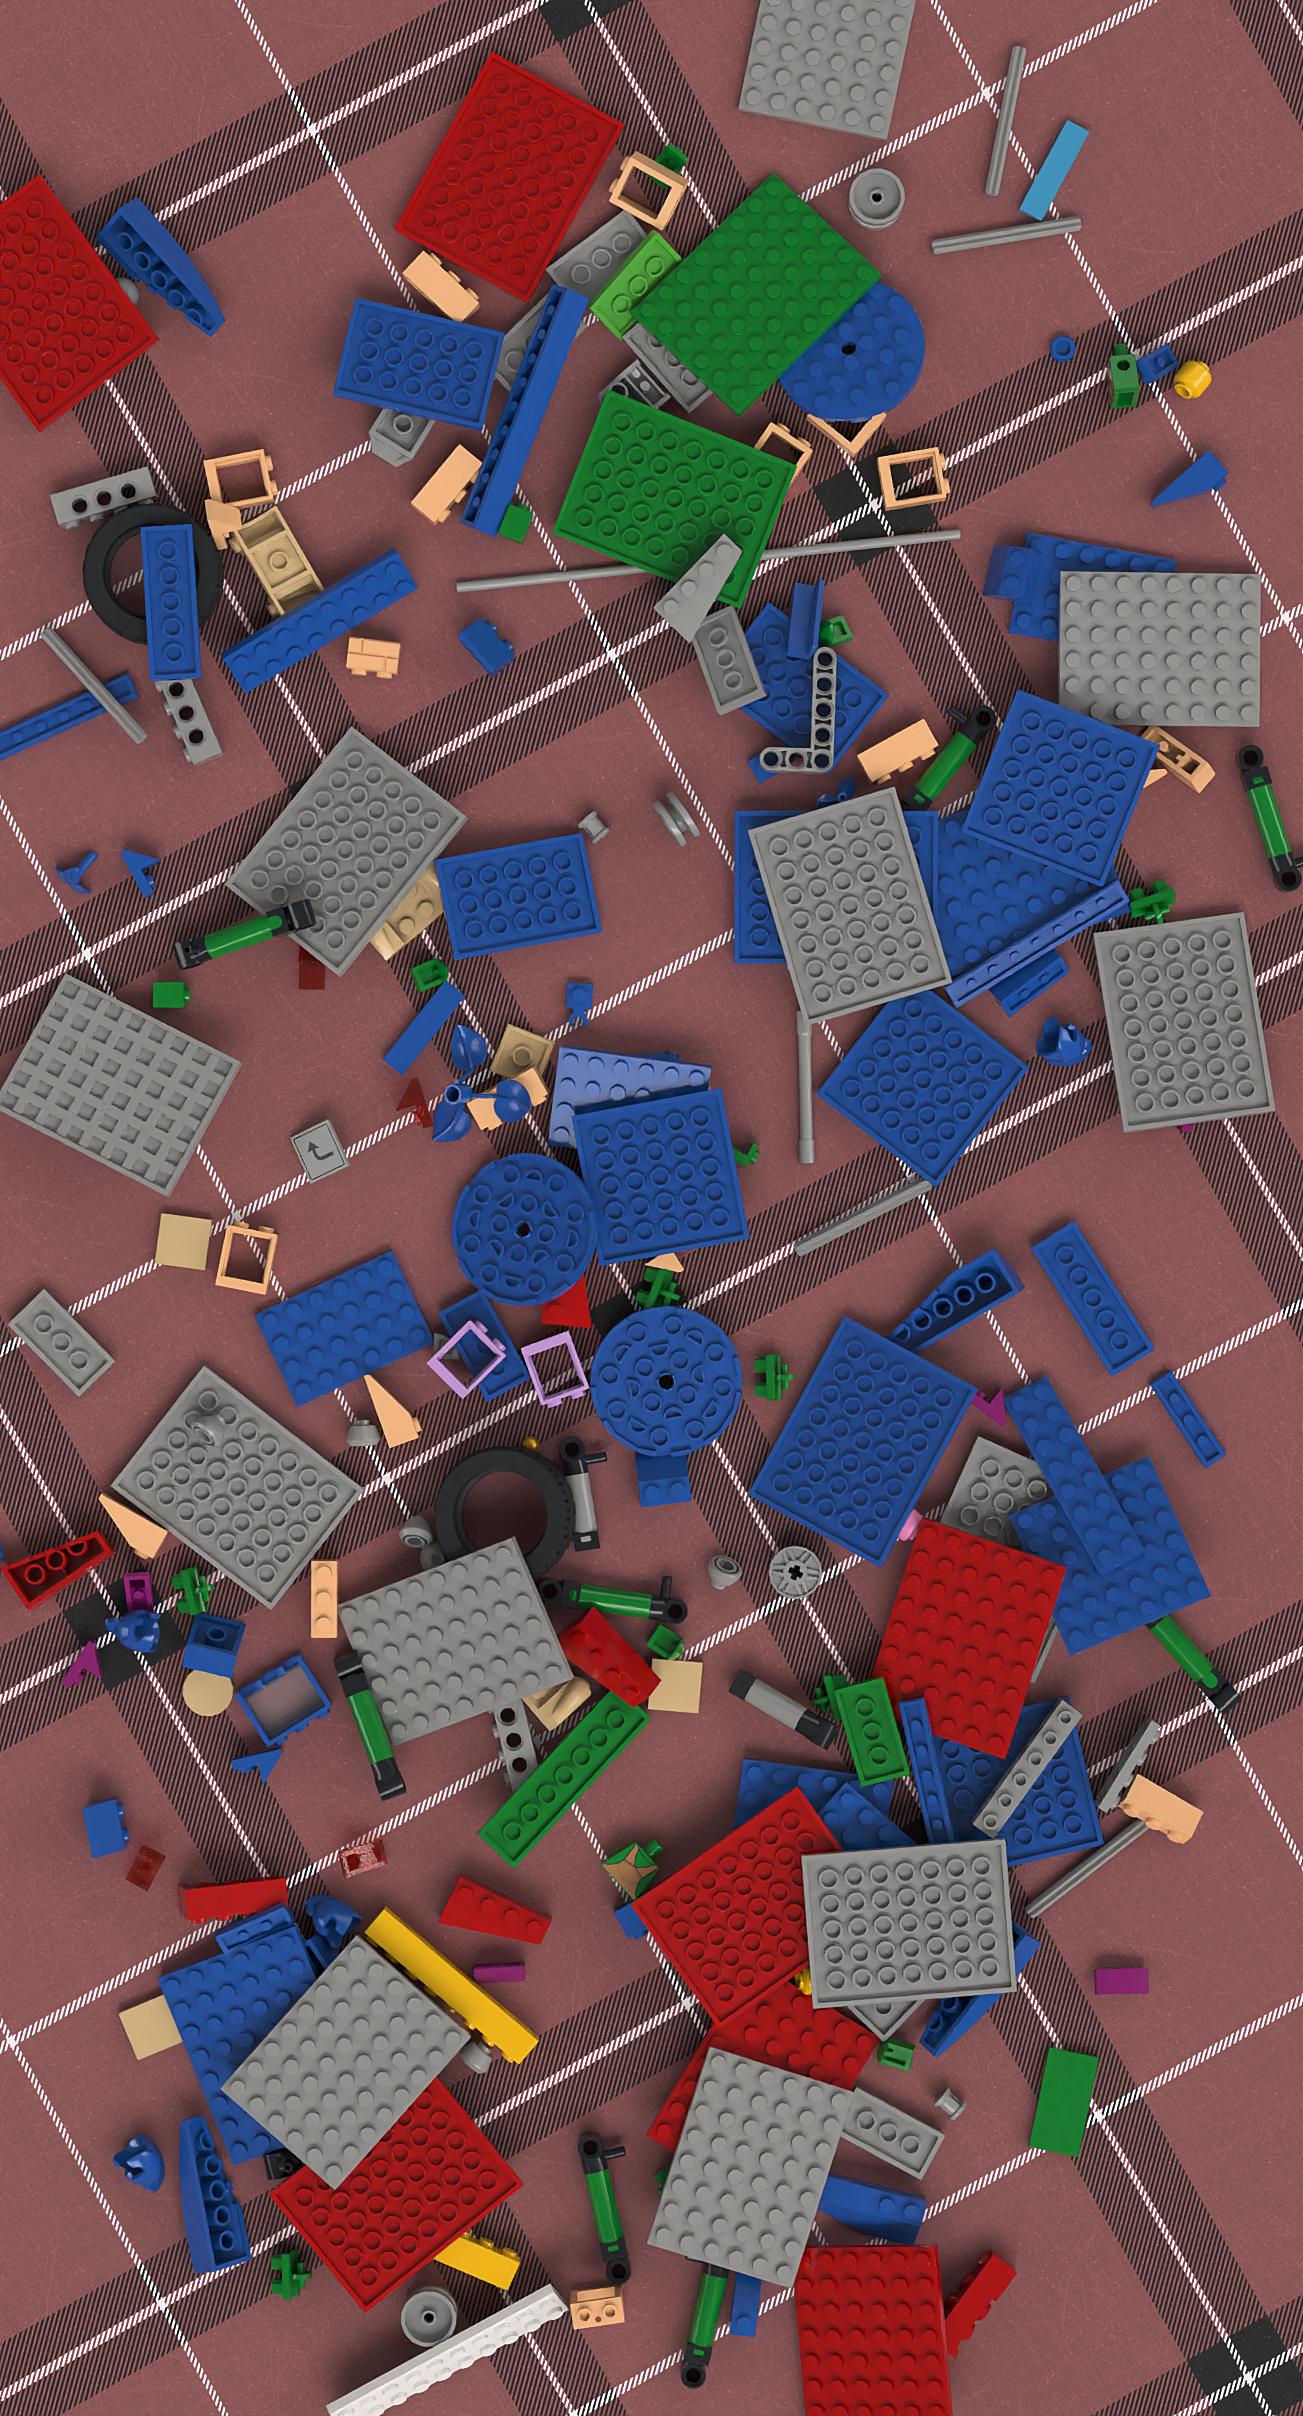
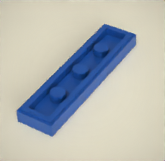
(424, 1028)
(1187, 1419)

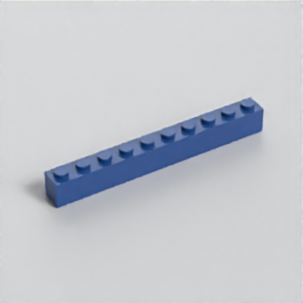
(524, 410)

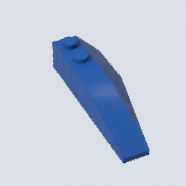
(154, 257)
(959, 1300)
(960, 2013)
(873, 2208)
(210, 2212)

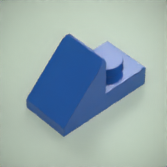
(1156, 364)
(137, 865)
(265, 1760)

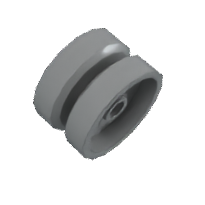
(876, 184)
(416, 2322)

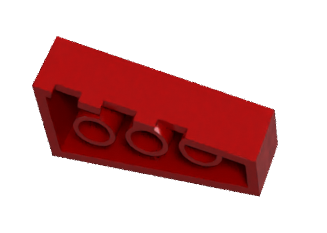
(569, 1308)
(55, 1569)
(607, 1657)
(231, 1898)
(492, 1912)
(973, 2297)

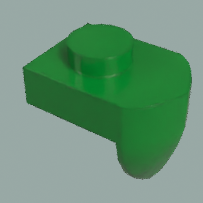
(834, 632)
(429, 974)
(666, 1643)
(896, 2054)

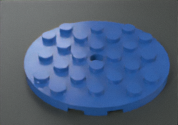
(876, 375)
(560, 1220)
(659, 1344)

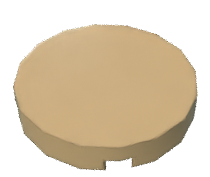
(207, 1693)

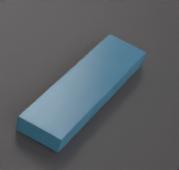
(1054, 171)

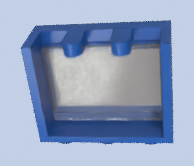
(284, 1700)

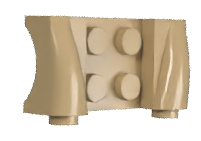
(276, 561)
(411, 917)
(558, 1702)

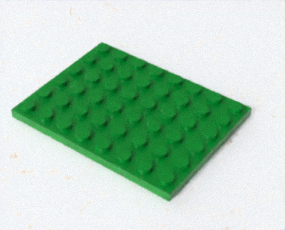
(756, 294)
(668, 491)

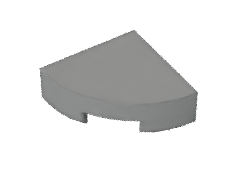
(439, 1341)

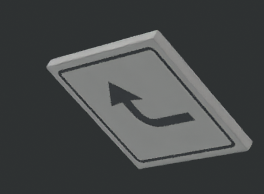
(320, 1151)

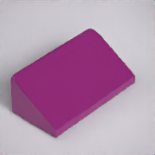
(499, 1972)

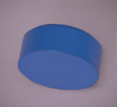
(1062, 349)

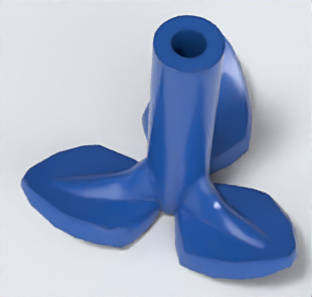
(845, 790)
(73, 874)

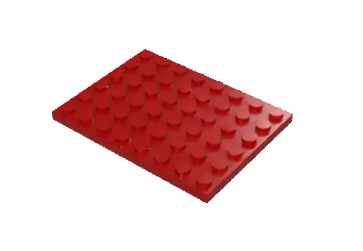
(509, 177)
(60, 309)
(968, 1633)
(739, 1908)
(777, 2032)
(403, 2200)
(872, 2331)

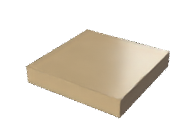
(519, 1051)
(183, 1241)
(679, 1685)
(150, 2027)

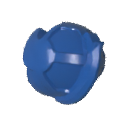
(1062, 1044)
(136, 1630)
(332, 1918)
(142, 2163)

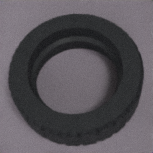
(114, 534)
(518, 1460)

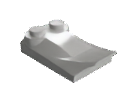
(398, 436)

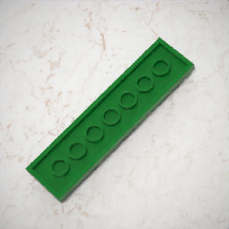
(562, 1777)

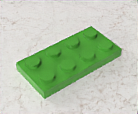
(632, 283)

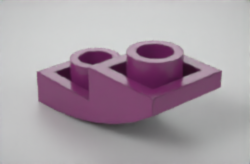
(1121, 1981)

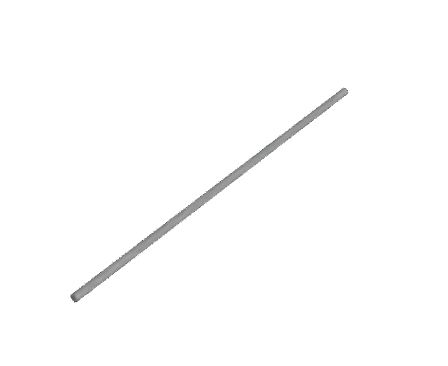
(767, 554)

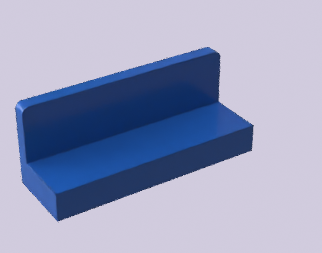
(804, 620)
(1029, 982)
(255, 1927)

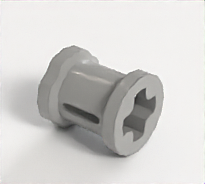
(594, 827)
(949, 2103)

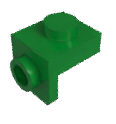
(671, 158)
(749, 1158)

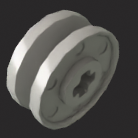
(676, 818)
(781, 1577)

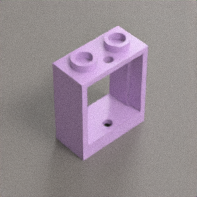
(480, 1330)
(575, 1391)

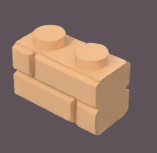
(373, 656)

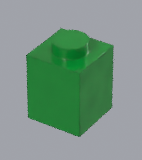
(516, 523)
(170, 995)

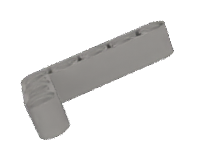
(817, 723)

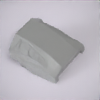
(637, 386)

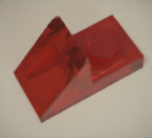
(310, 971)
(415, 1097)
(362, 1858)
(145, 1867)

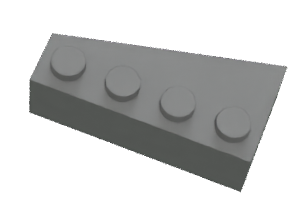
(696, 591)

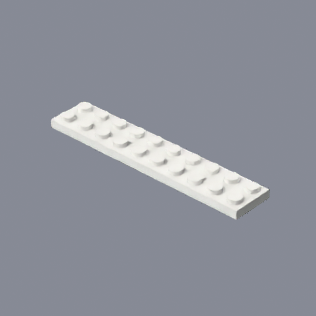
(452, 2355)

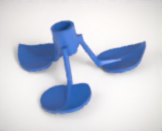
(450, 1118)

